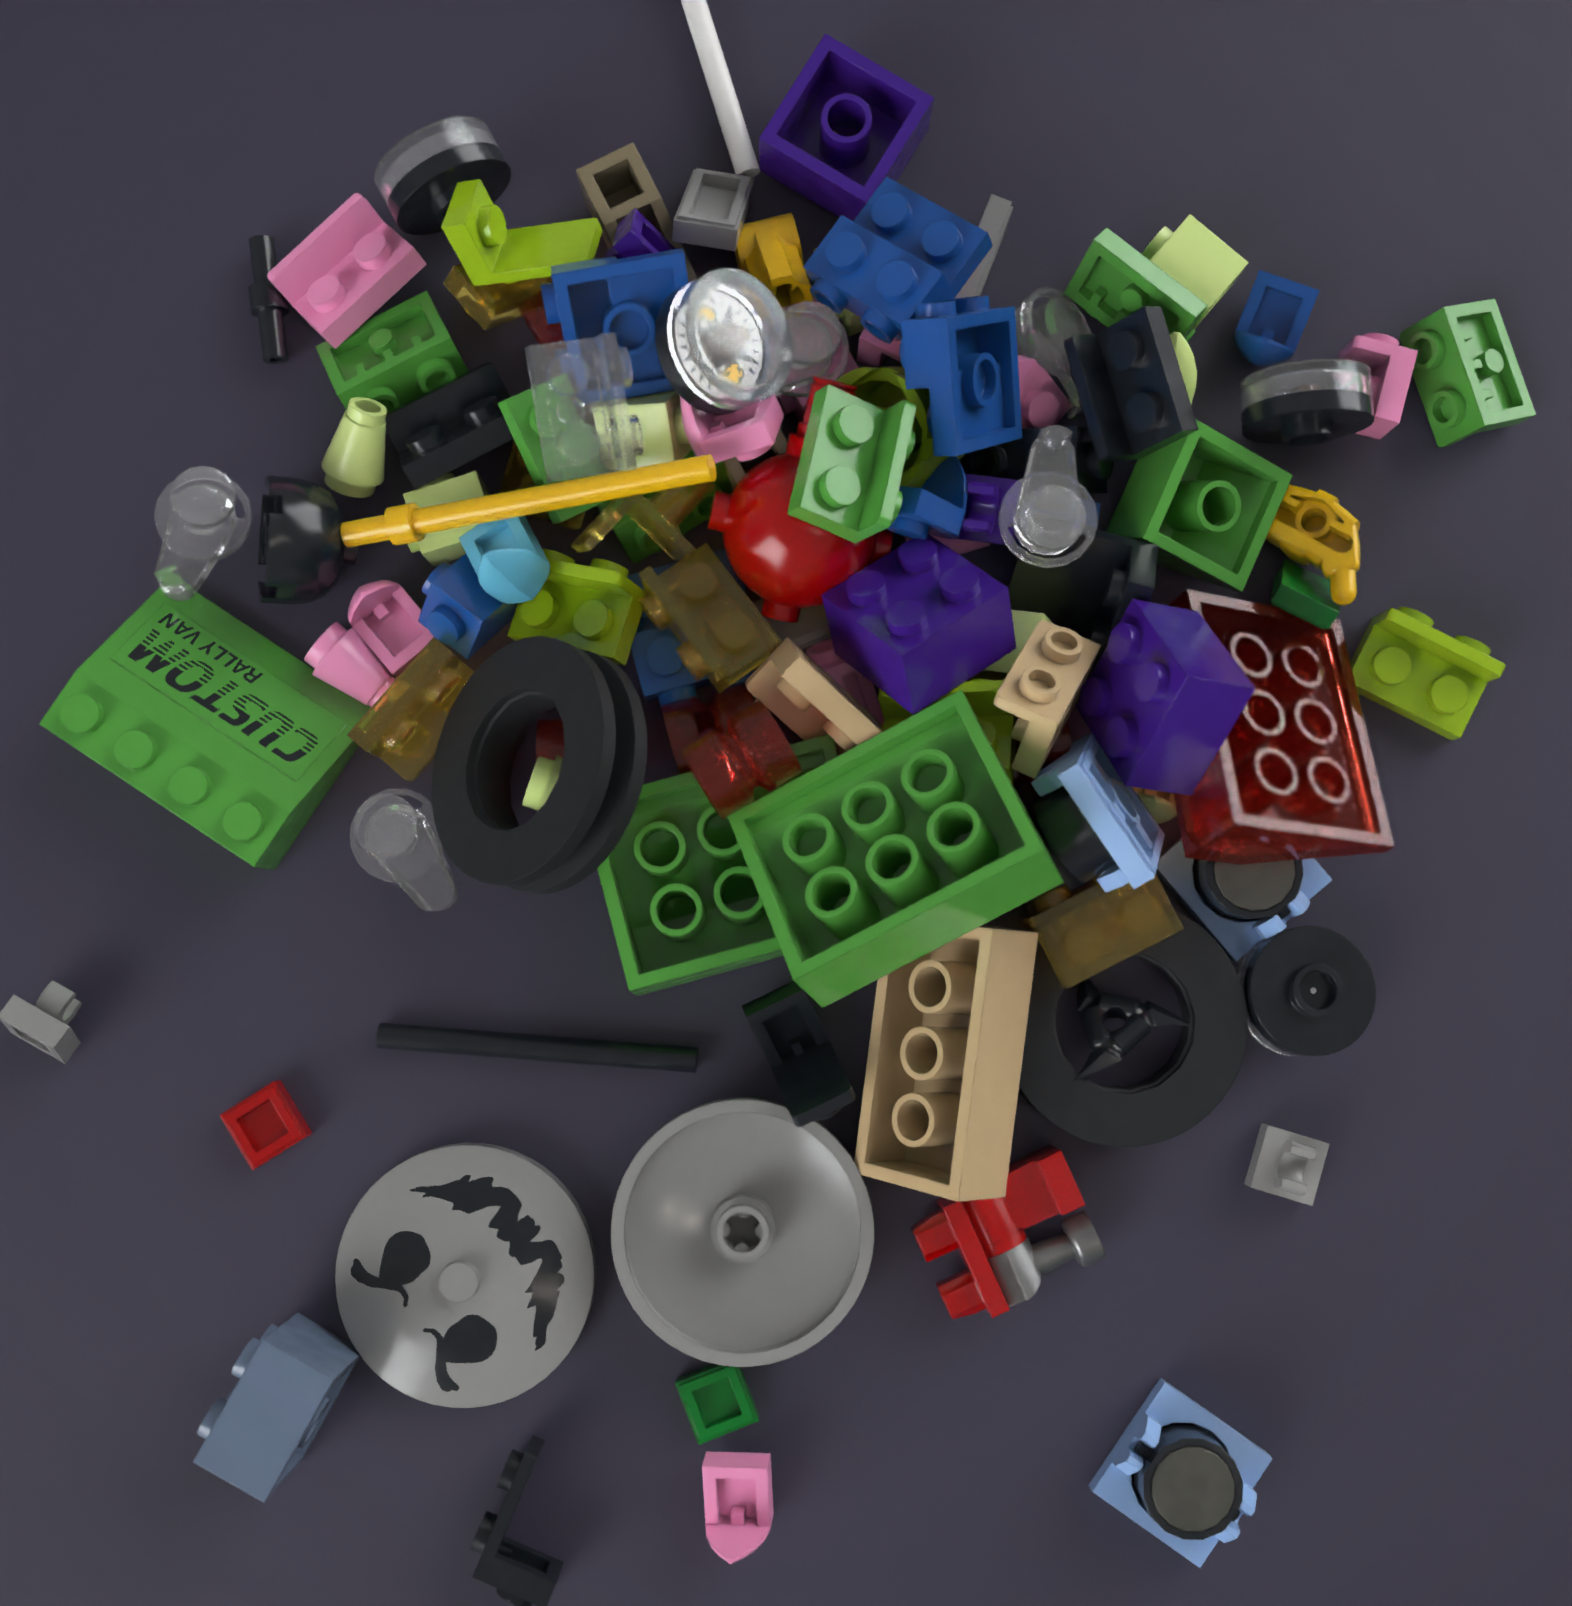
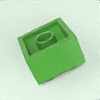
(1203, 506)

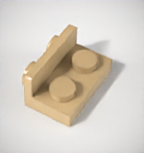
(1044, 690)
(810, 699)

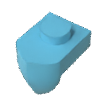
(507, 559)

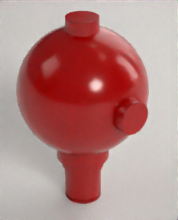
(780, 554)

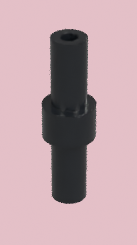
(267, 301)

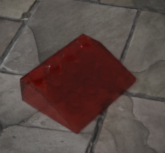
(1299, 758)

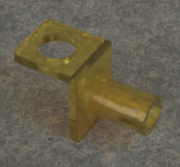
(656, 516)

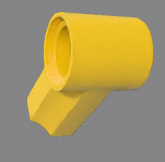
(774, 256)

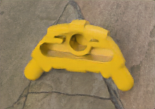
(1322, 533)

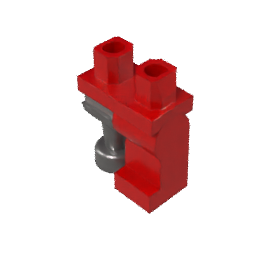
(993, 1242)

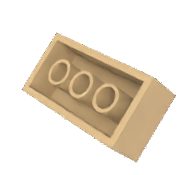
(948, 1066)

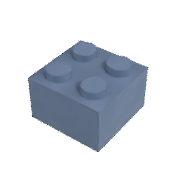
(276, 1406)

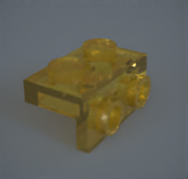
(1099, 929)

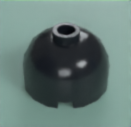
(300, 542)

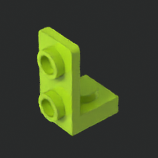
(510, 255)

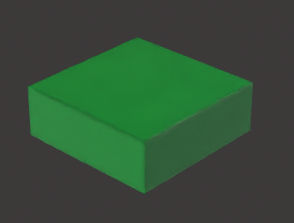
(1304, 595)
(716, 1401)

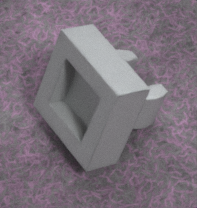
(45, 1022)
(1286, 1164)

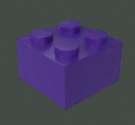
(843, 129)
(920, 622)
(1163, 697)

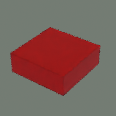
(266, 1124)

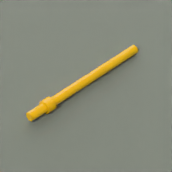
(410, 523)

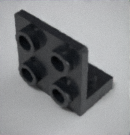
(1091, 590)

